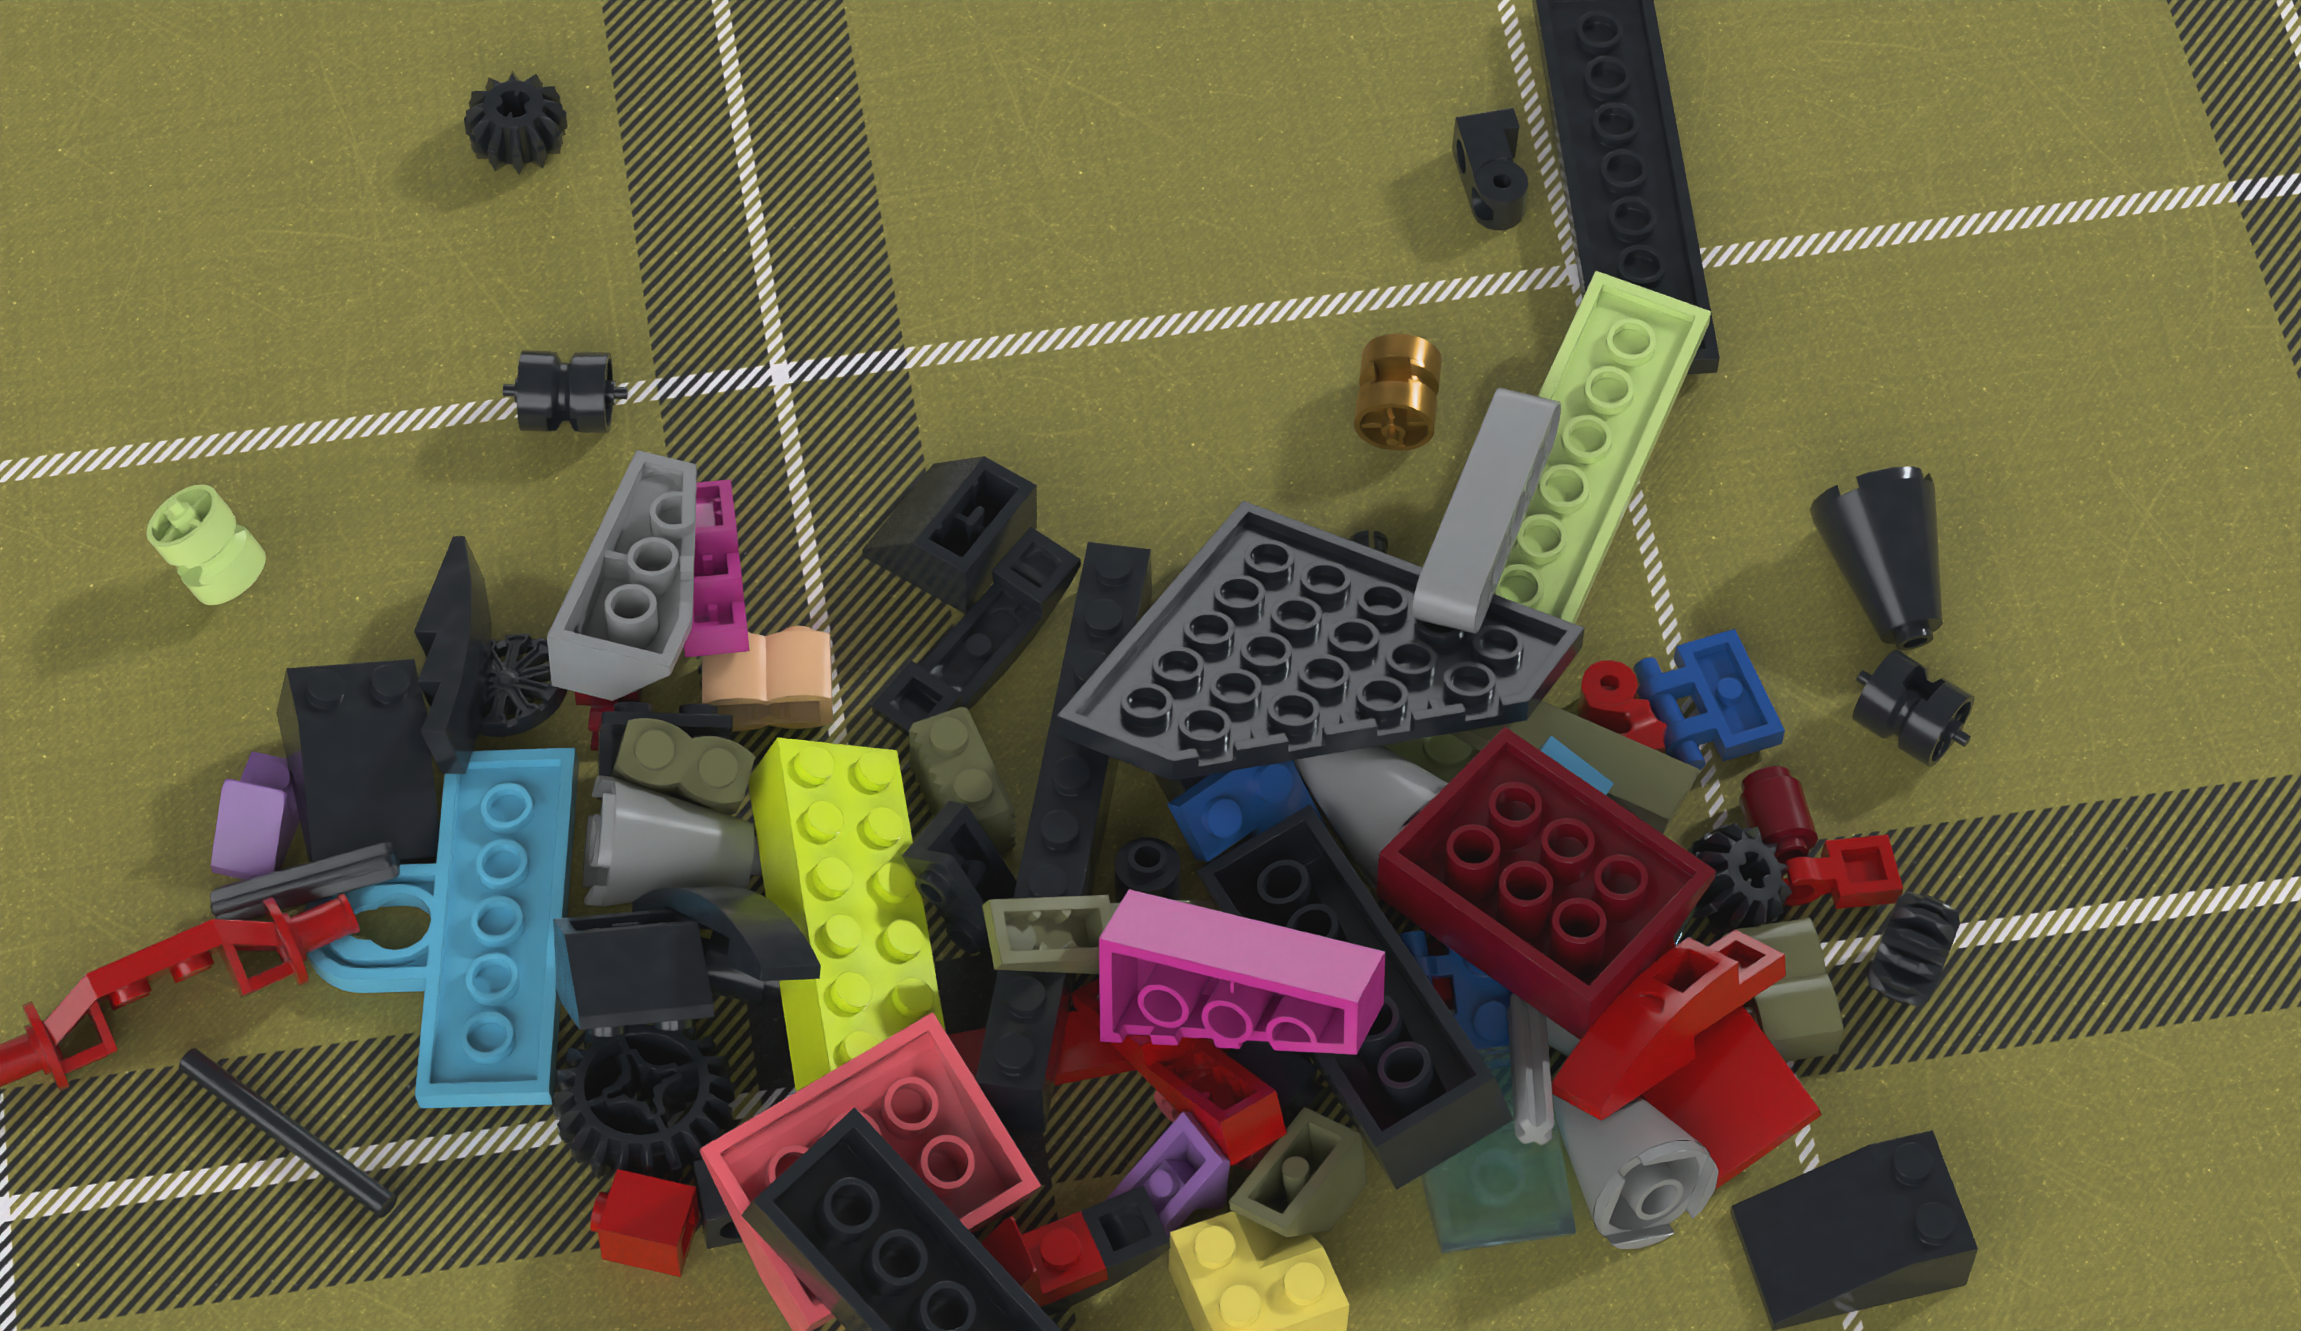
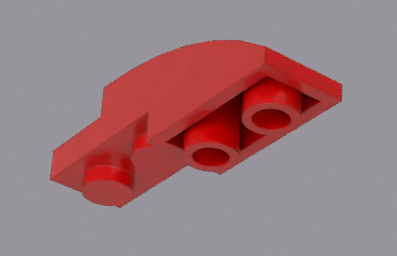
(1655, 1019)

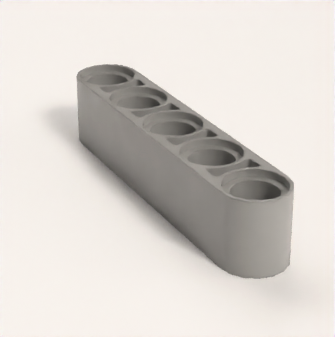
(1486, 510)

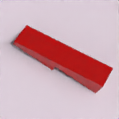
(1201, 1079)

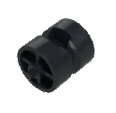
(565, 391)
(1918, 711)

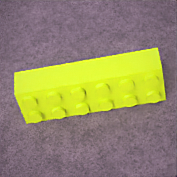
(833, 861)

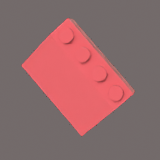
(924, 1108)

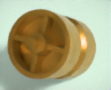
(1398, 392)

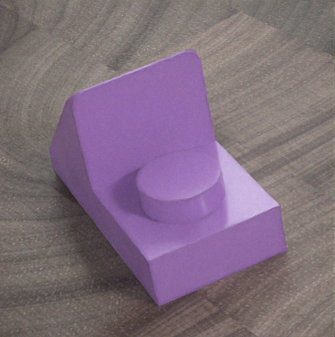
(255, 819)
(1180, 1173)

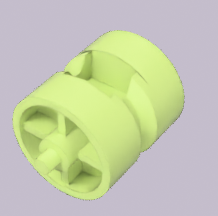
(206, 545)

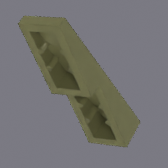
(1643, 778)
(1051, 932)

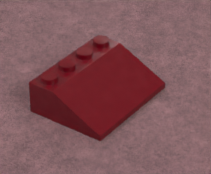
(1541, 881)

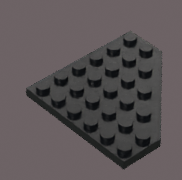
(1301, 651)

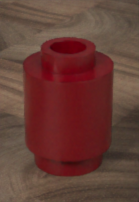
(1779, 810)

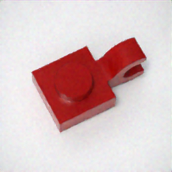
(1851, 869)

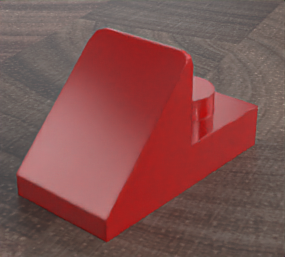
(1049, 1259)

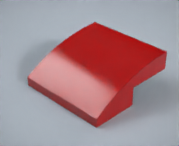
(1735, 1095)

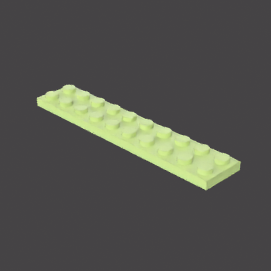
(1615, 394)

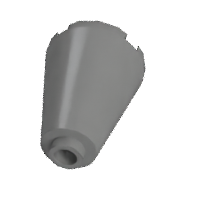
(1368, 798)
(659, 843)
(1635, 1170)

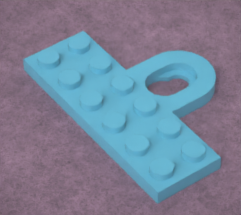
(490, 932)

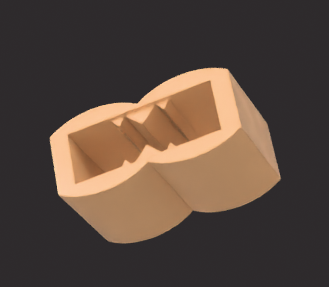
(776, 683)

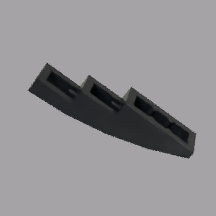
(458, 663)

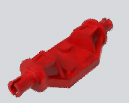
(183, 958)

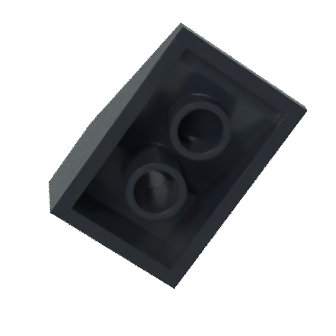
(360, 758)
(1857, 1233)

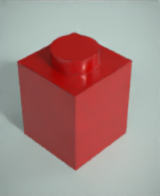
(646, 1222)

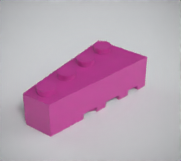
(1233, 980)

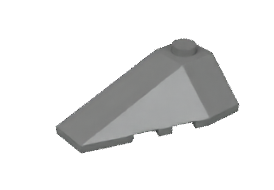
(633, 588)

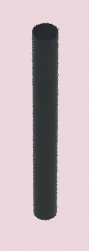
(288, 1133)

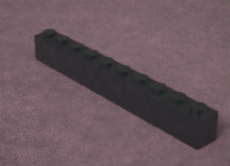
(1061, 844)

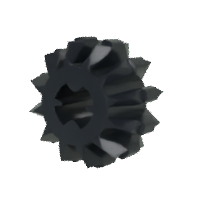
(515, 122)
(1746, 880)
(1913, 949)

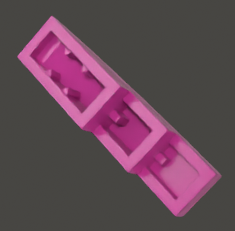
(718, 585)

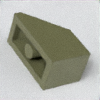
(1305, 1178)

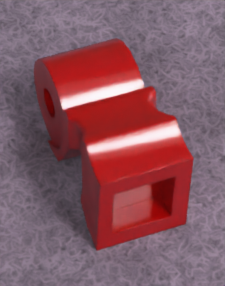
(1611, 702)

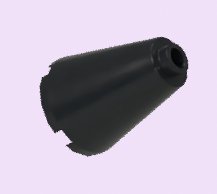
(1888, 550)

